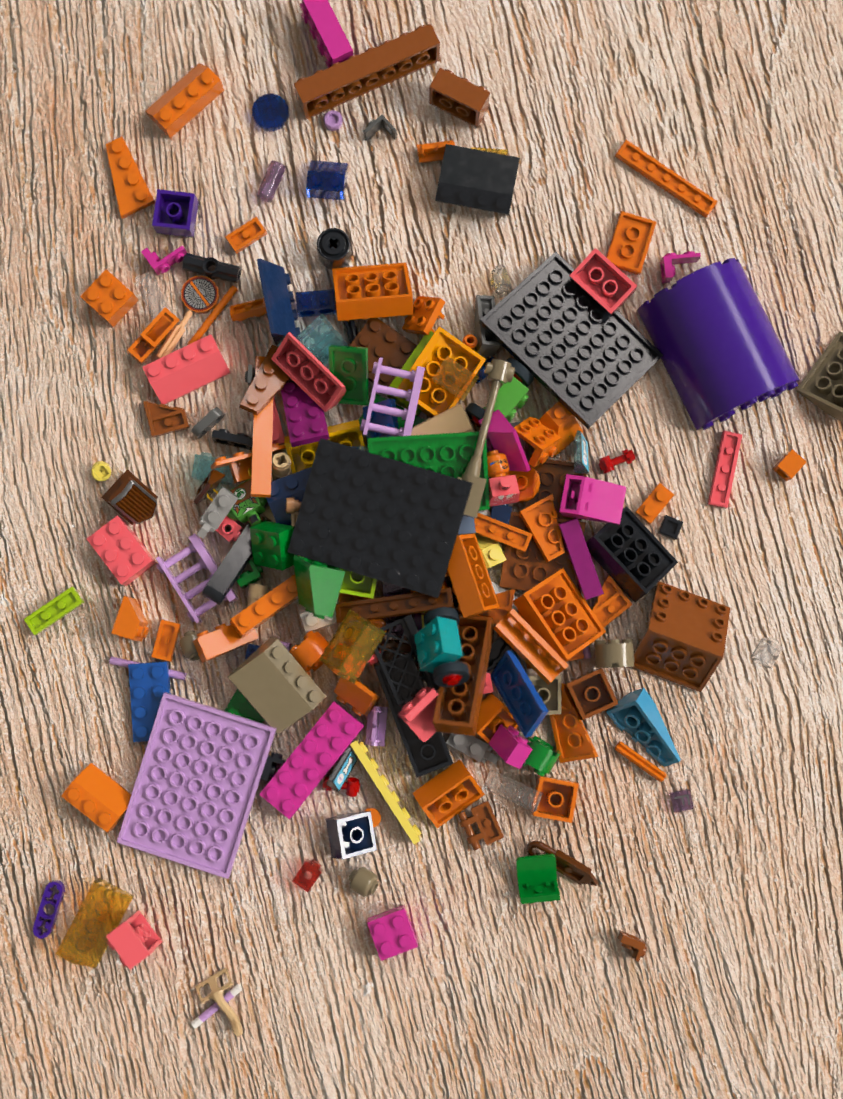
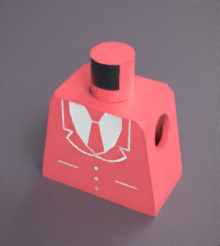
(503, 490)

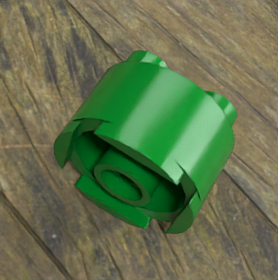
(542, 756)

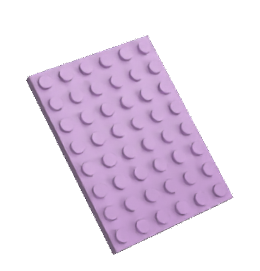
(196, 785)

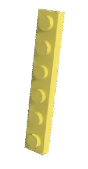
(390, 797)

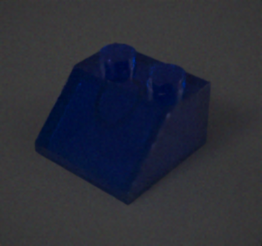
(327, 180)

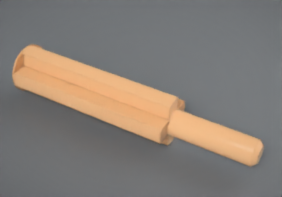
(174, 336)

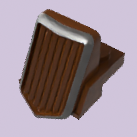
(131, 499)

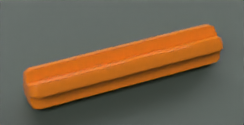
(640, 761)

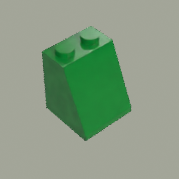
(317, 586)

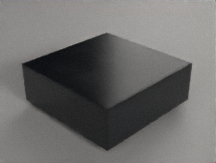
(670, 527)

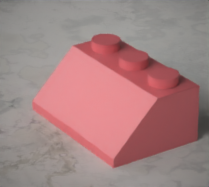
(603, 281)

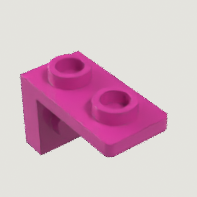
(667, 263)
(163, 265)

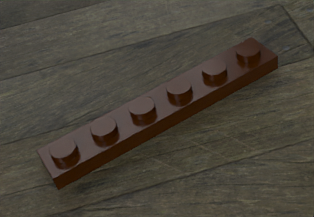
(395, 605)

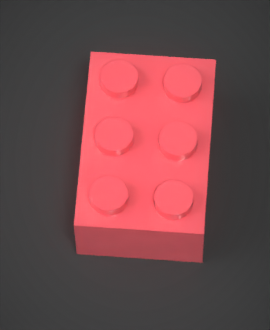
(121, 550)
(133, 940)

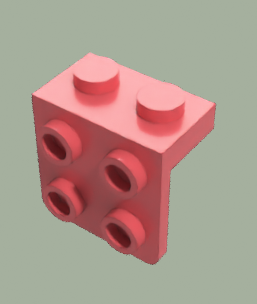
(420, 713)

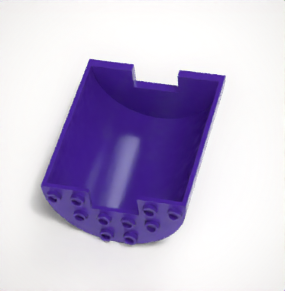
(717, 343)

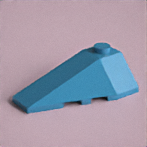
(641, 719)

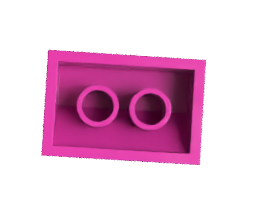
(504, 438)

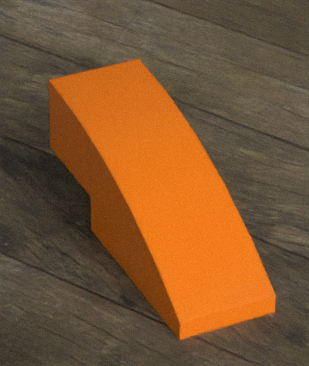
(153, 336)

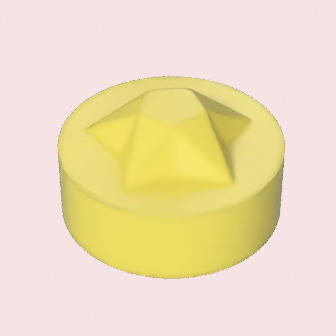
(101, 471)

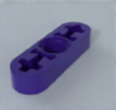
(41, 913)

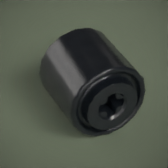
(334, 257)

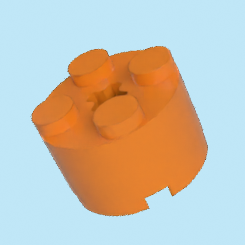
(310, 651)

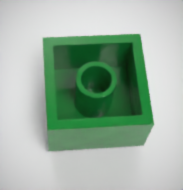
(271, 545)

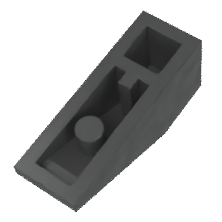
(486, 344)

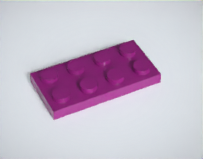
(304, 417)

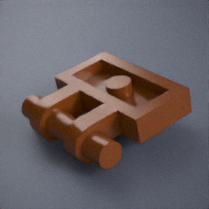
(487, 824)

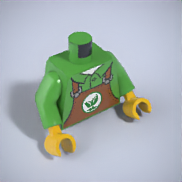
(246, 507)

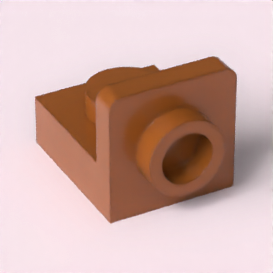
(630, 941)

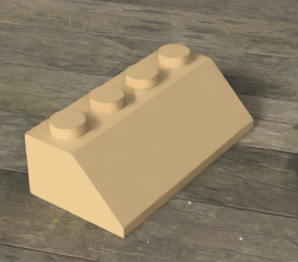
(450, 421)

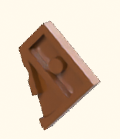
(165, 419)

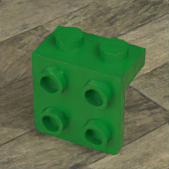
(537, 878)

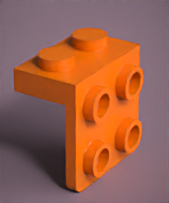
(540, 437)

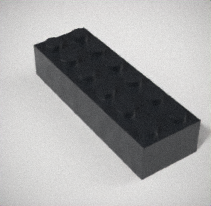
(426, 755)

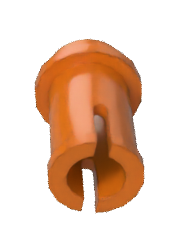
(470, 341)

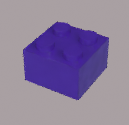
(175, 213)

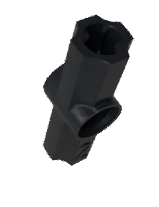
(201, 264)

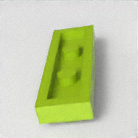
(54, 610)

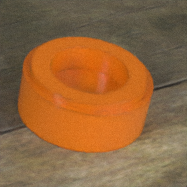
(376, 816)

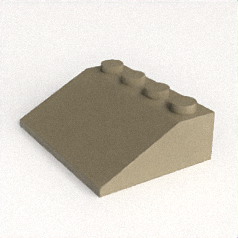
(825, 380)
(276, 685)

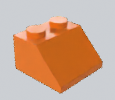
(130, 621)
(356, 695)
(491, 716)

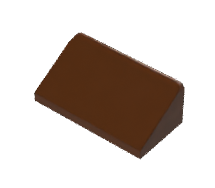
(211, 482)

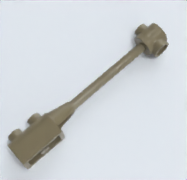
(498, 372)

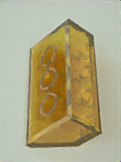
(95, 919)

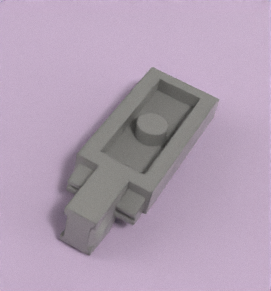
(216, 511)
(472, 747)

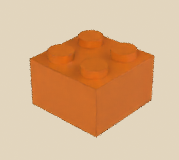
(109, 298)
(557, 798)

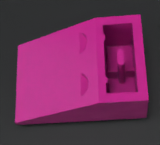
(592, 499)

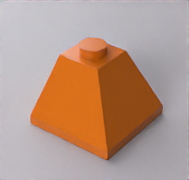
(563, 423)

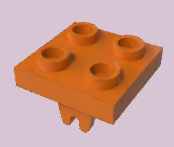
(425, 313)

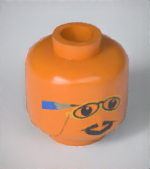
(497, 464)

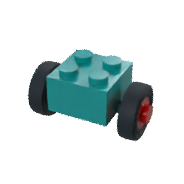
(440, 647)

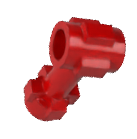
(607, 464)
(351, 786)

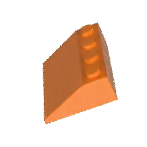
(372, 291)
(560, 615)

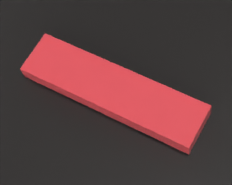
(724, 469)

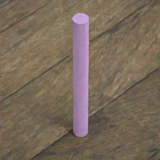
(124, 663)

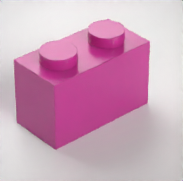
(510, 746)

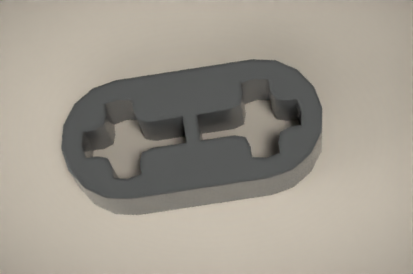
(207, 422)

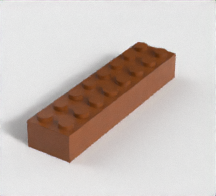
(367, 71)

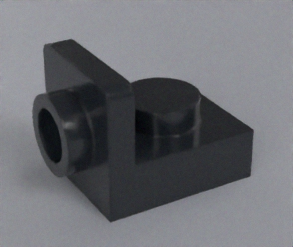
(269, 768)

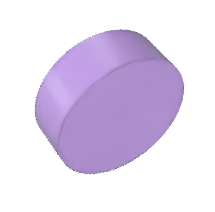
(333, 120)

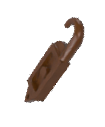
(565, 864)

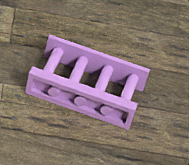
(410, 395)
(206, 561)

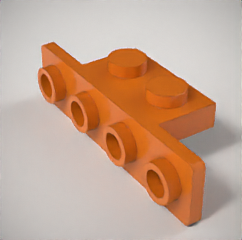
(241, 463)

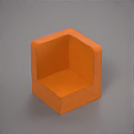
(789, 465)

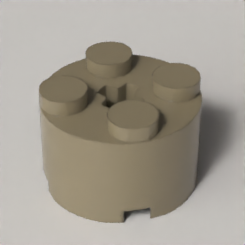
(614, 653)

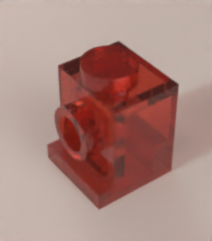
(300, 878)

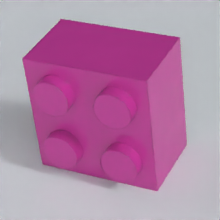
(392, 932)

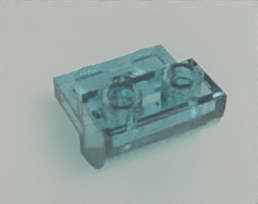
(319, 337)

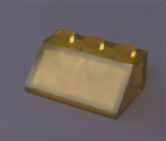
(352, 646)

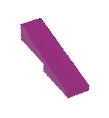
(580, 559)

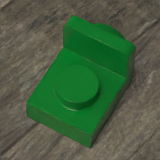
(250, 577)

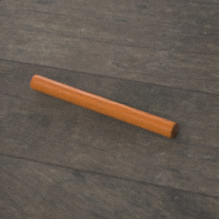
(214, 314)

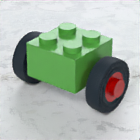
(509, 396)

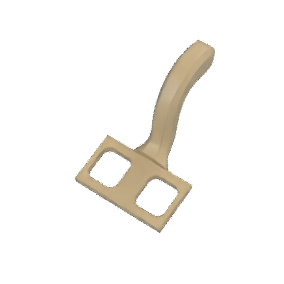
(217, 995)

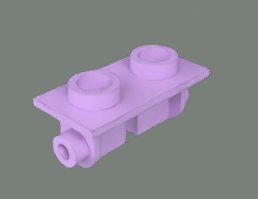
(376, 726)

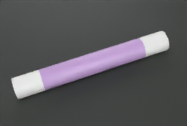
(214, 1007)

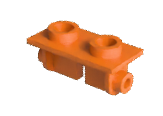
(432, 151)

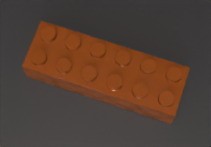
(460, 705)

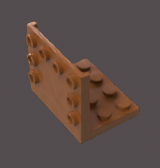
(683, 637)

